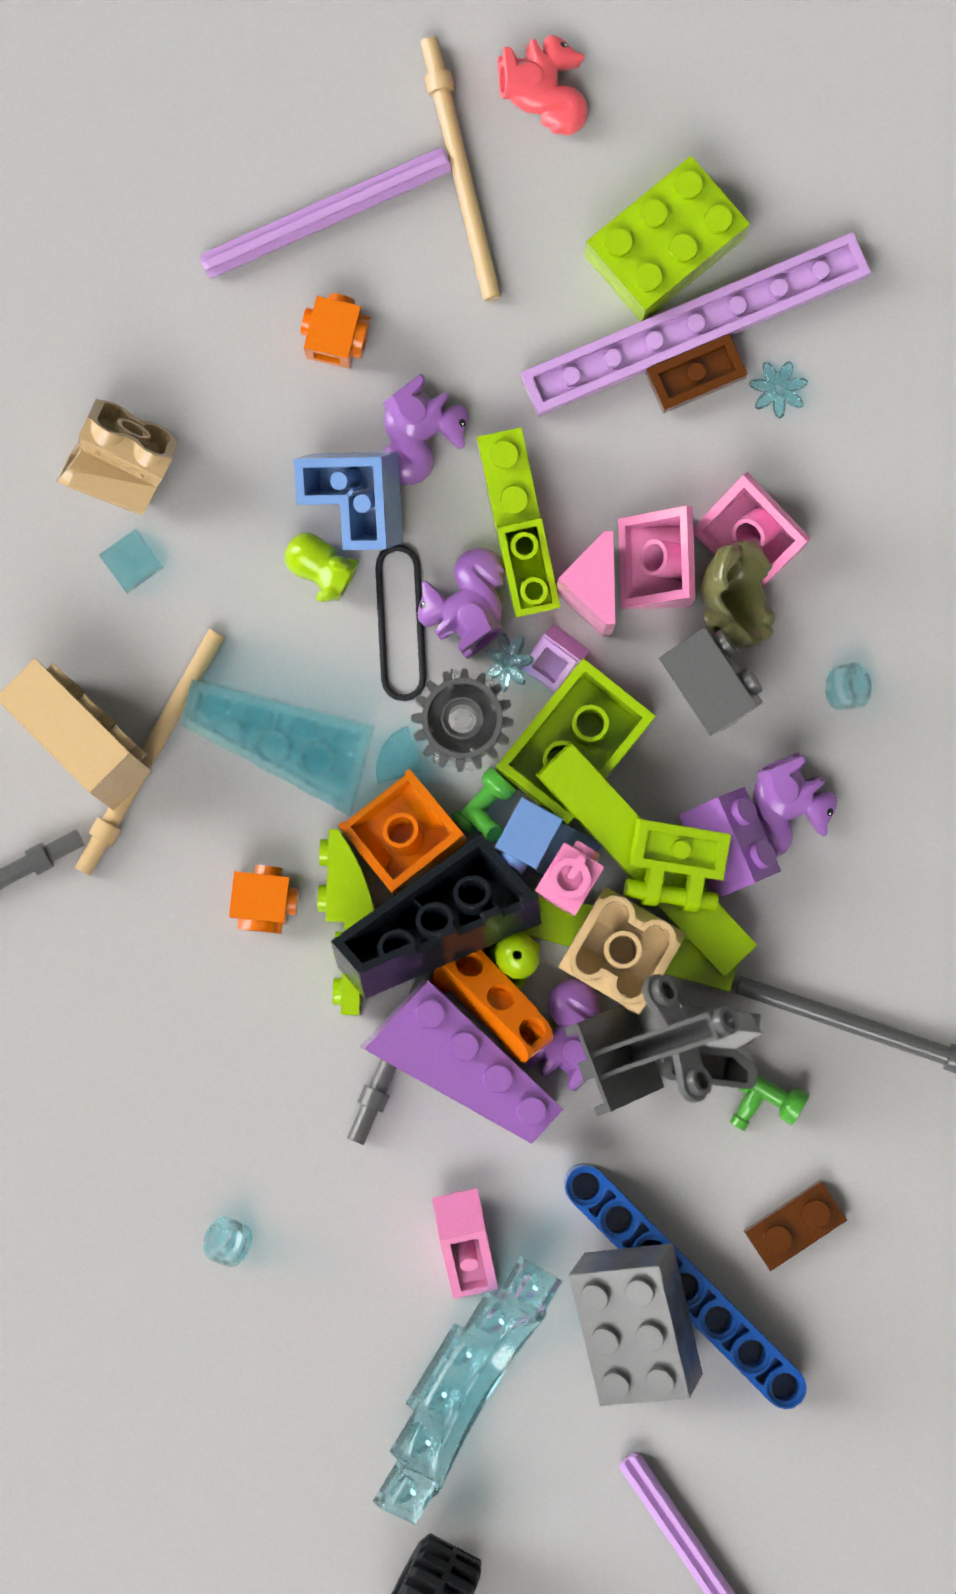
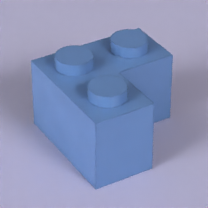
(365, 489)
(535, 838)

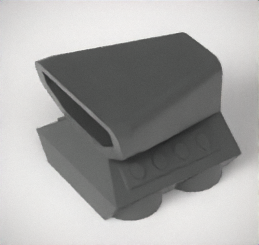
(720, 1057)

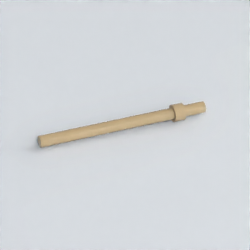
(440, 85)
(106, 830)

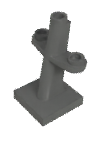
(625, 1056)

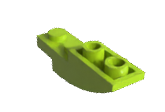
(518, 522)
(344, 901)

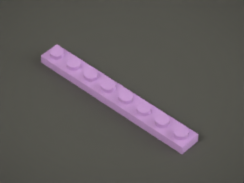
(695, 324)

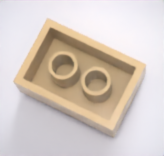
(75, 732)

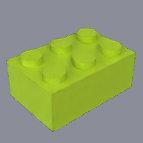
(666, 239)
(584, 712)

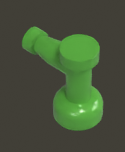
(474, 813)
(790, 1102)

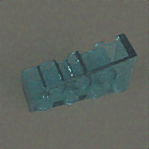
(296, 743)

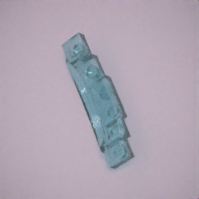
(459, 1386)

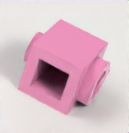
(570, 877)

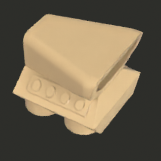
(118, 458)
(620, 949)

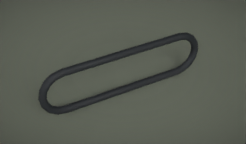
(381, 624)

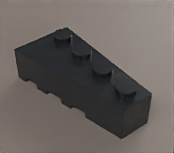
(437, 920)

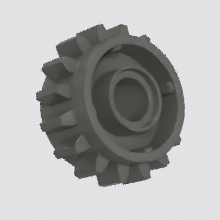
(455, 695)

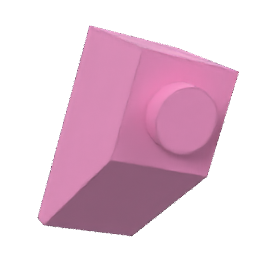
(465, 1243)

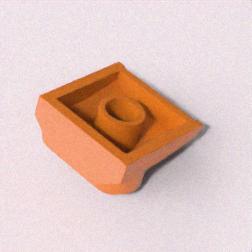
(403, 833)

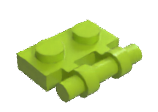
(676, 850)

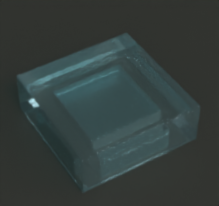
(131, 561)

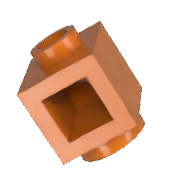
(335, 330)
(263, 899)

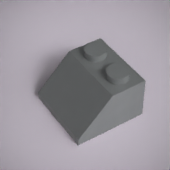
(712, 679)

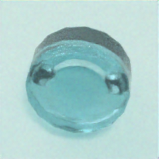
(848, 686)
(227, 1241)

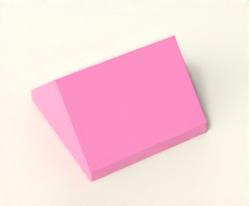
(752, 515)
(657, 559)
(591, 585)

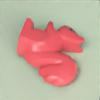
(534, 86)

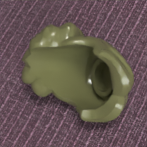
(735, 594)

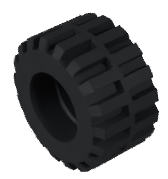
(439, 1569)

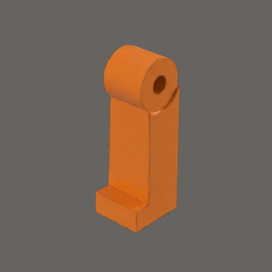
(496, 1003)

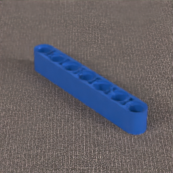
(704, 1297)

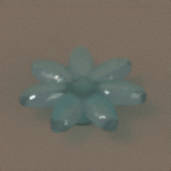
(772, 394)
(508, 661)

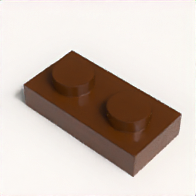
(696, 373)
(795, 1225)

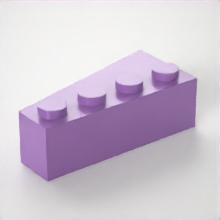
(453, 1056)

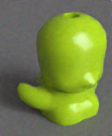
(318, 562)
(516, 969)

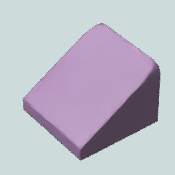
(555, 658)

